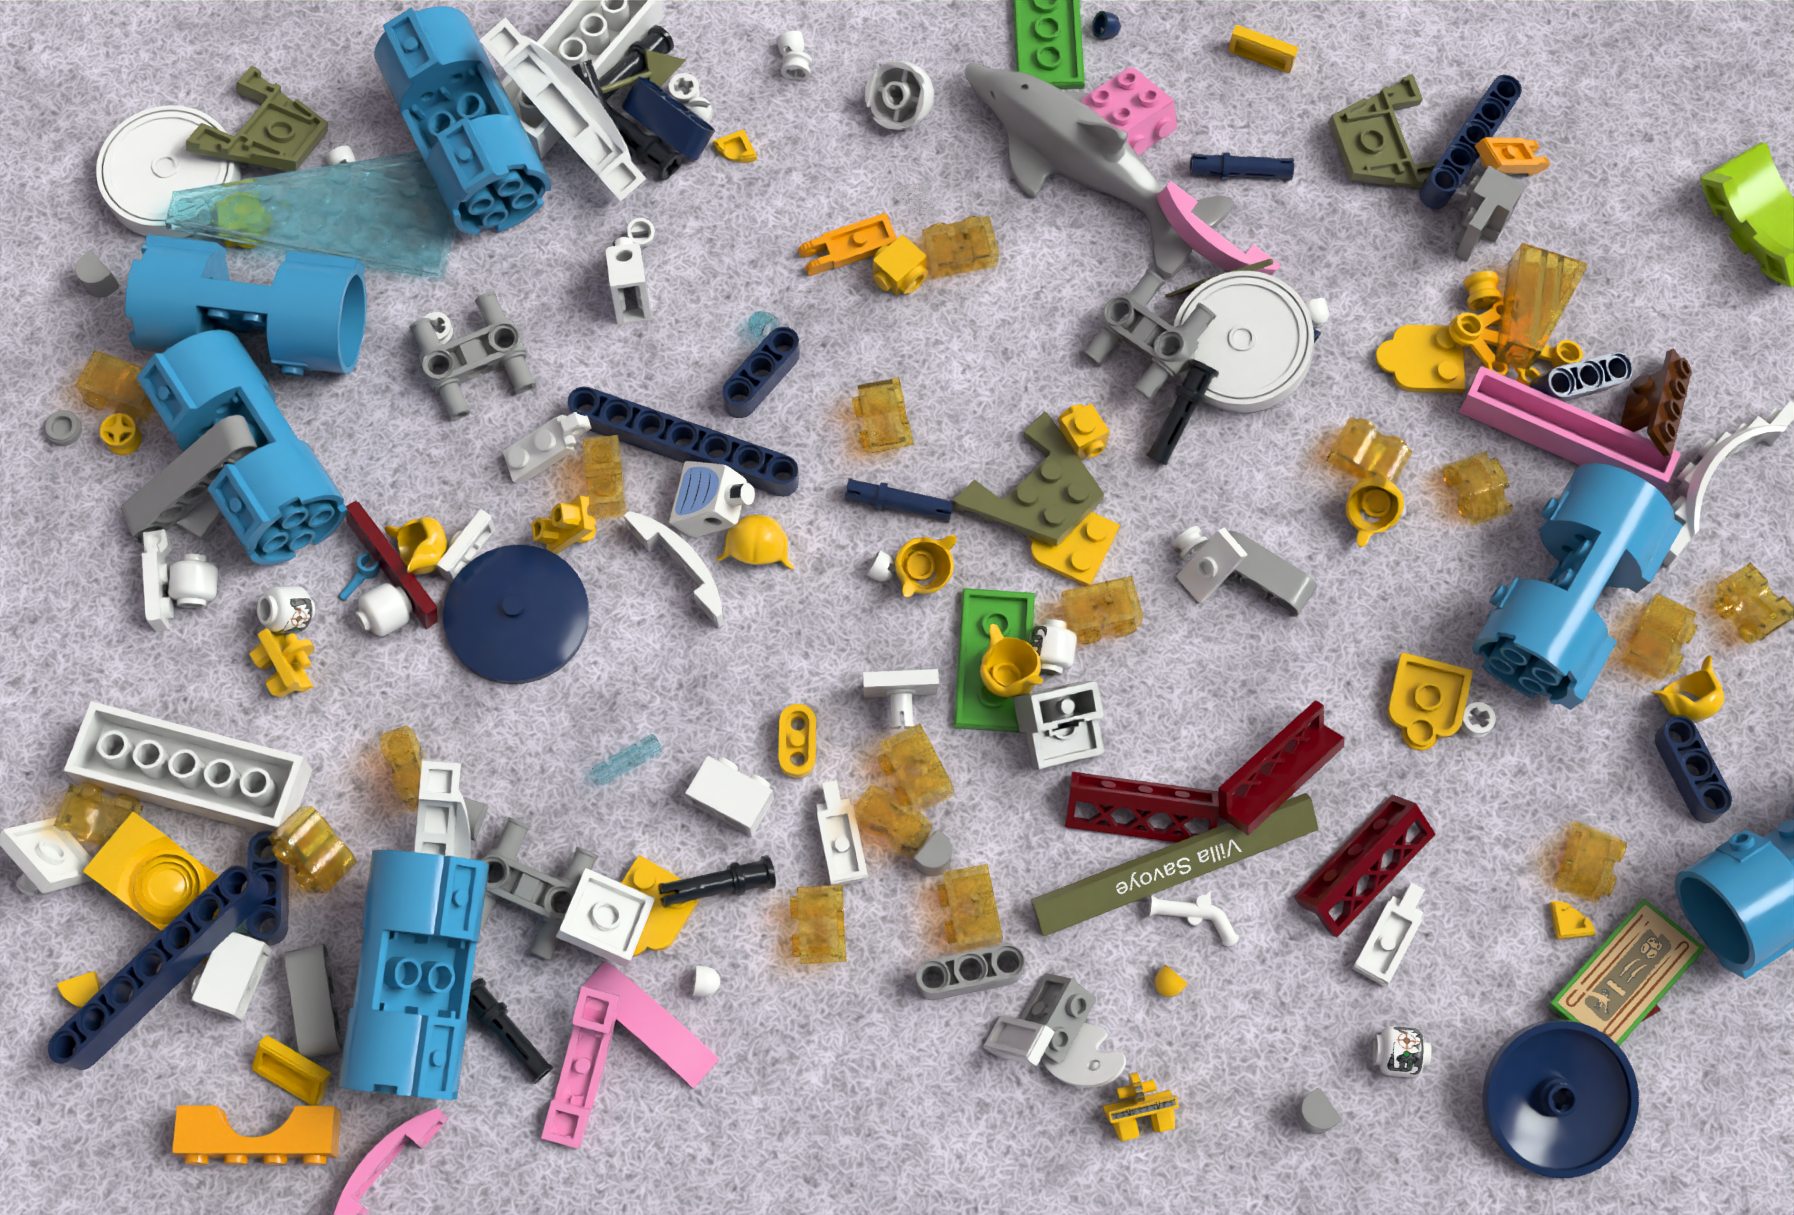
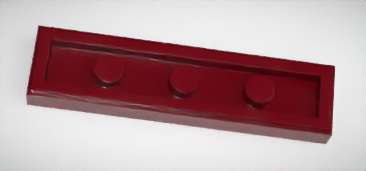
(391, 563)

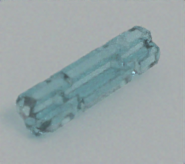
(627, 759)

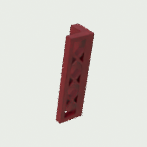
(1278, 770)
(1139, 796)
(1363, 856)

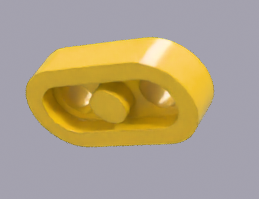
(797, 742)

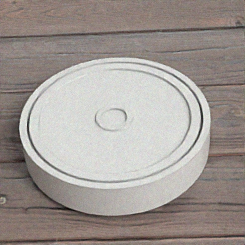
(149, 160)
(1256, 341)

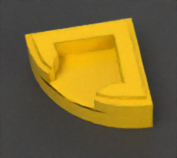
(736, 147)
(1569, 922)
(80, 988)

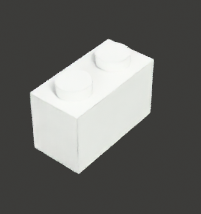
(730, 794)
(231, 976)

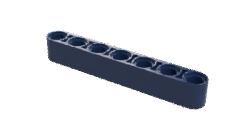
(673, 429)
(141, 972)

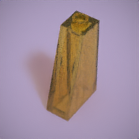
(1533, 302)

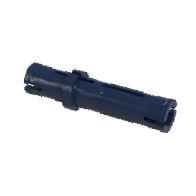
(1240, 166)
(885, 497)

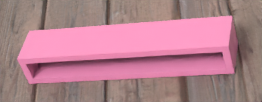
(1563, 428)

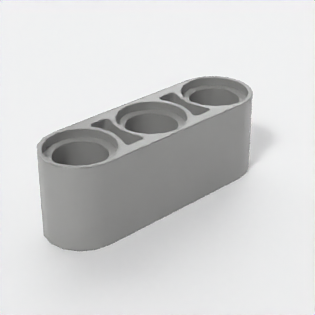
(1272, 577)
(984, 959)
(311, 1001)

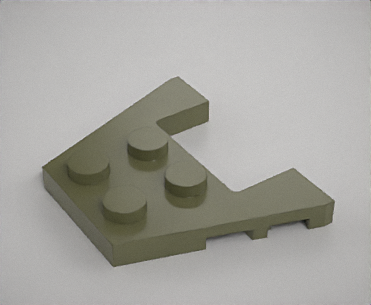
(275, 136)
(1373, 140)
(1049, 498)

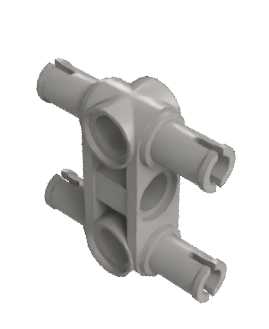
(1149, 334)
(472, 355)
(531, 887)

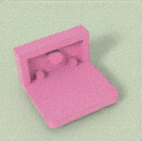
(1136, 107)

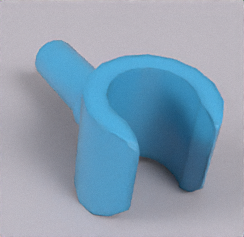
(362, 574)

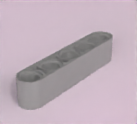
(187, 477)

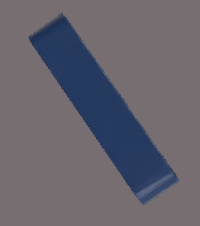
(1461, 153)

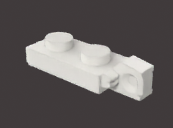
(545, 446)
(155, 578)
(840, 837)
(1390, 937)

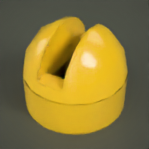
(1169, 982)

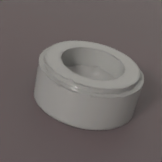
(63, 428)

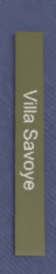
(1170, 867)

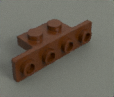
(1658, 402)

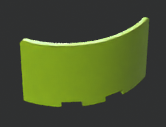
(1756, 209)

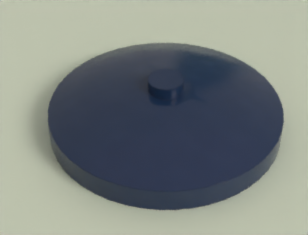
(516, 614)
(1560, 1098)

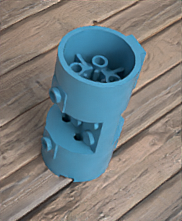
(461, 119)
(309, 313)
(277, 493)
(1602, 533)
(1743, 898)
(414, 974)

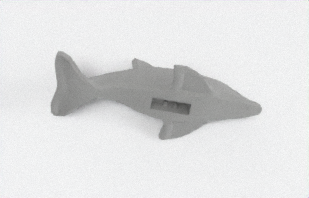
(1059, 135)

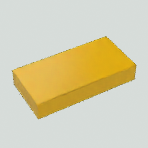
(1262, 49)
(290, 1070)

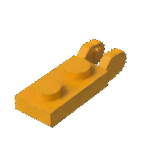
(1511, 155)
(848, 244)

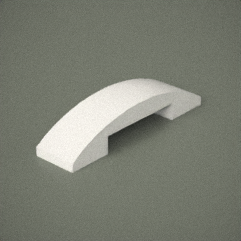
(652, 533)

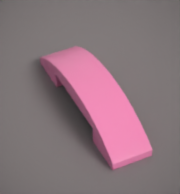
(1203, 239)
(655, 1026)
(582, 1067)
(418, 1129)

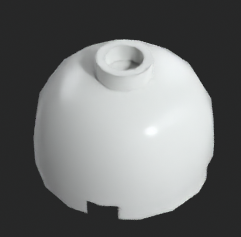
(899, 94)

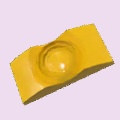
(149, 872)

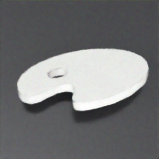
(1084, 1058)

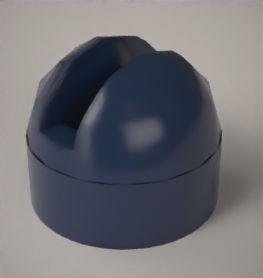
(1109, 22)

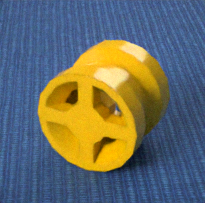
(1482, 290)
(116, 427)

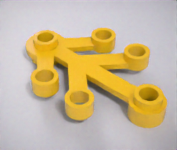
(1472, 332)

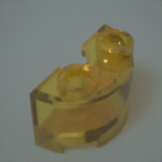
(882, 415)
(1480, 486)
(1752, 605)
(94, 815)
(1589, 862)
(820, 924)

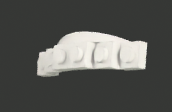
(566, 105)
(1696, 477)
(442, 811)

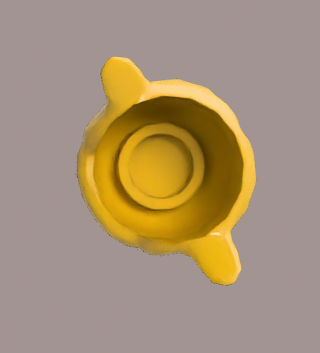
(1378, 499)
(757, 541)
(420, 544)
(918, 561)
(1009, 665)
(1700, 683)

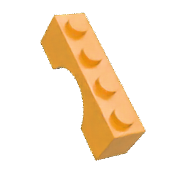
(307, 1134)

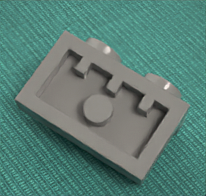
(1063, 1008)

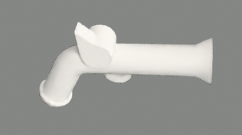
(1195, 913)

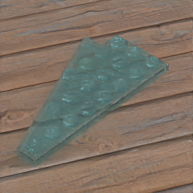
(363, 209)

